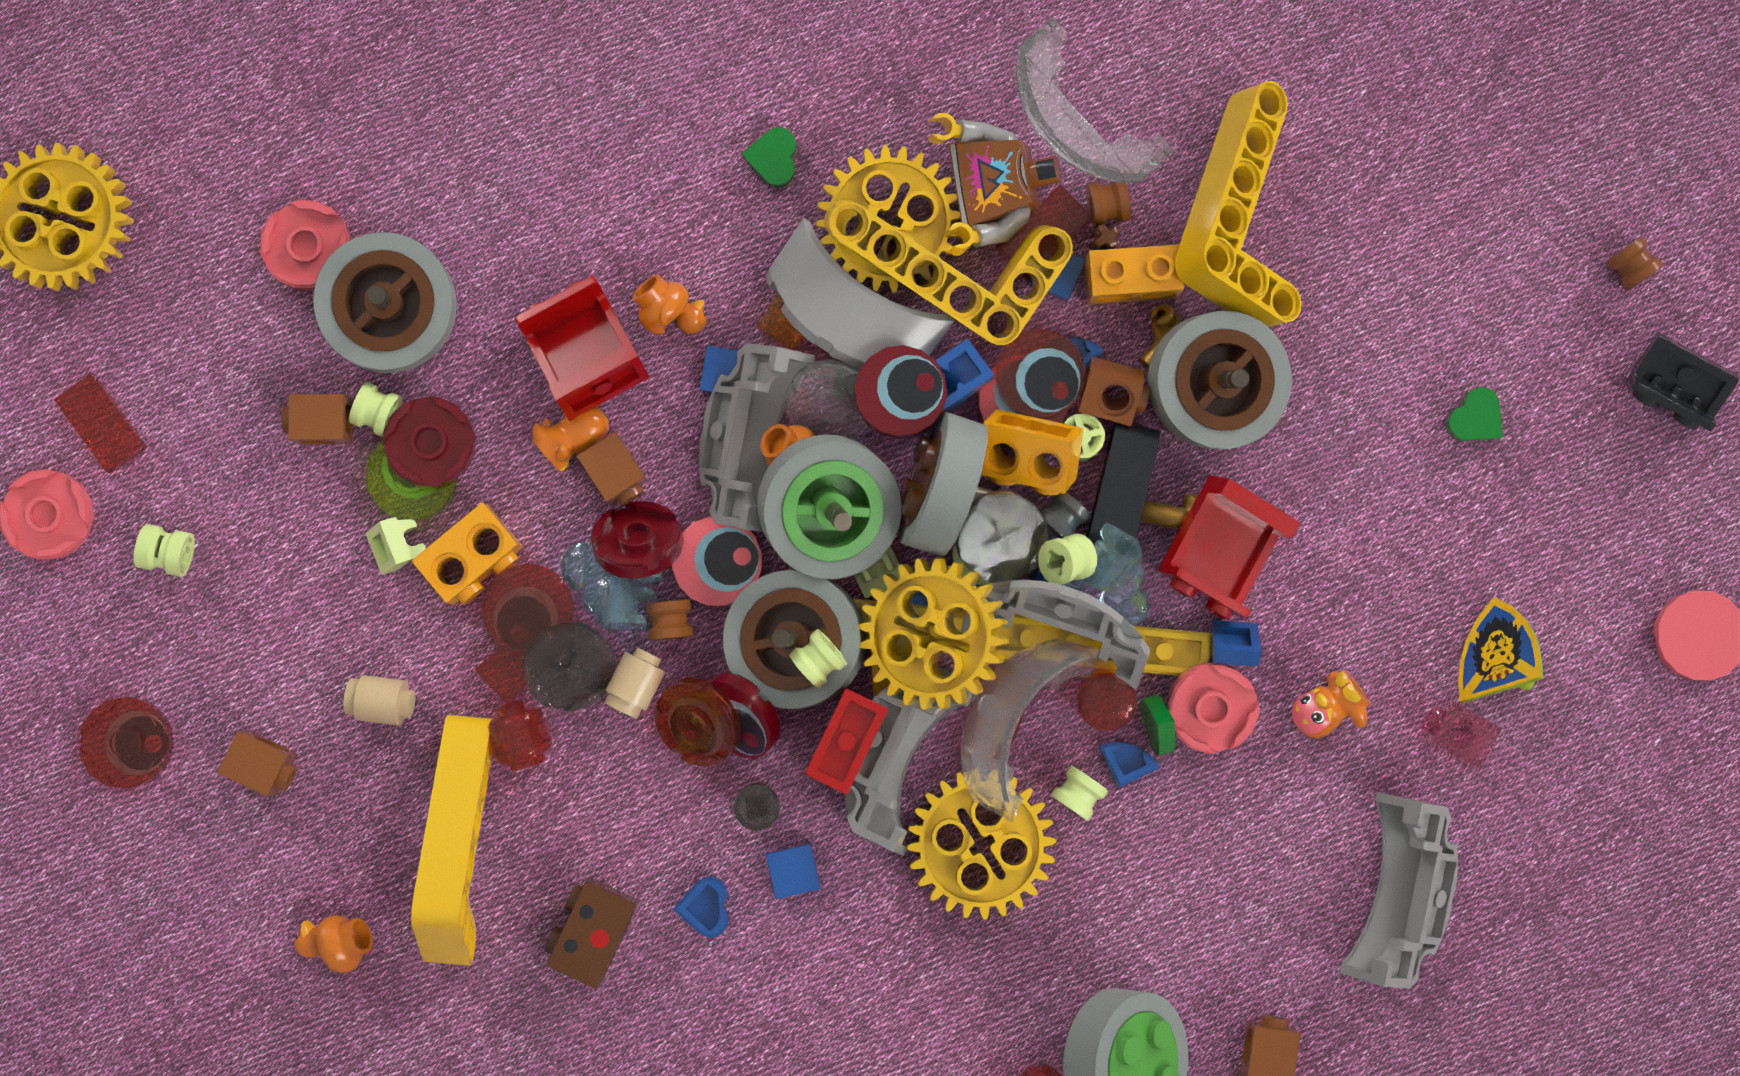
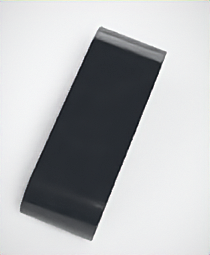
(1124, 479)

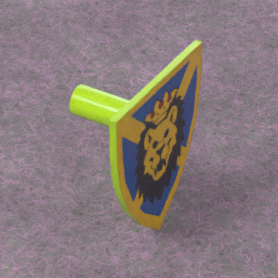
(1499, 654)

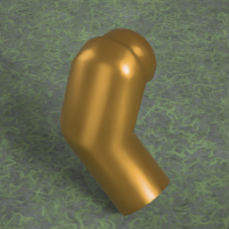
(1163, 320)
(1167, 515)

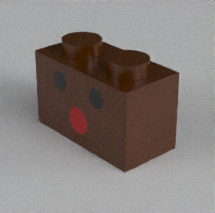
(591, 932)

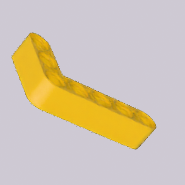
(1212, 241)
(946, 278)
(441, 902)

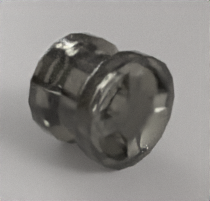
(761, 801)

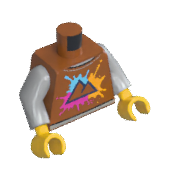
(992, 181)

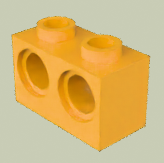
(1132, 275)
(1029, 440)
(462, 544)

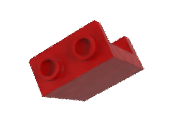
(581, 347)
(1224, 546)
(846, 741)

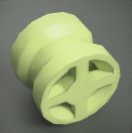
(373, 408)
(1092, 436)
(1067, 559)
(818, 658)
(1079, 792)

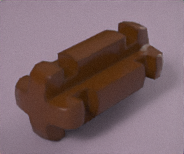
(1104, 238)

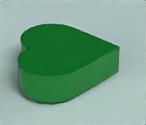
(773, 156)
(1477, 417)
(1159, 725)

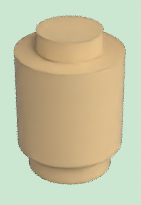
(634, 682)
(379, 700)

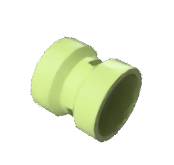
(164, 550)

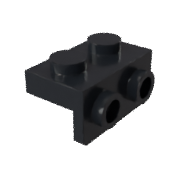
(1681, 382)

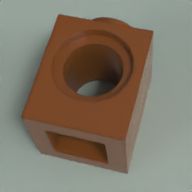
(1107, 373)
(318, 419)
(613, 470)
(259, 764)
(1270, 1048)

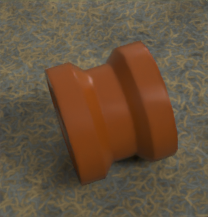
(1108, 202)
(1634, 263)
(669, 620)

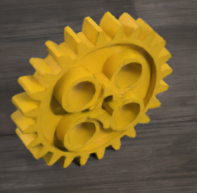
(896, 171)
(69, 180)
(945, 594)
(945, 866)

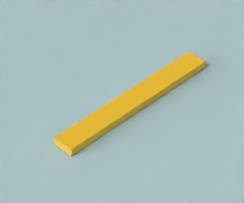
(1169, 649)

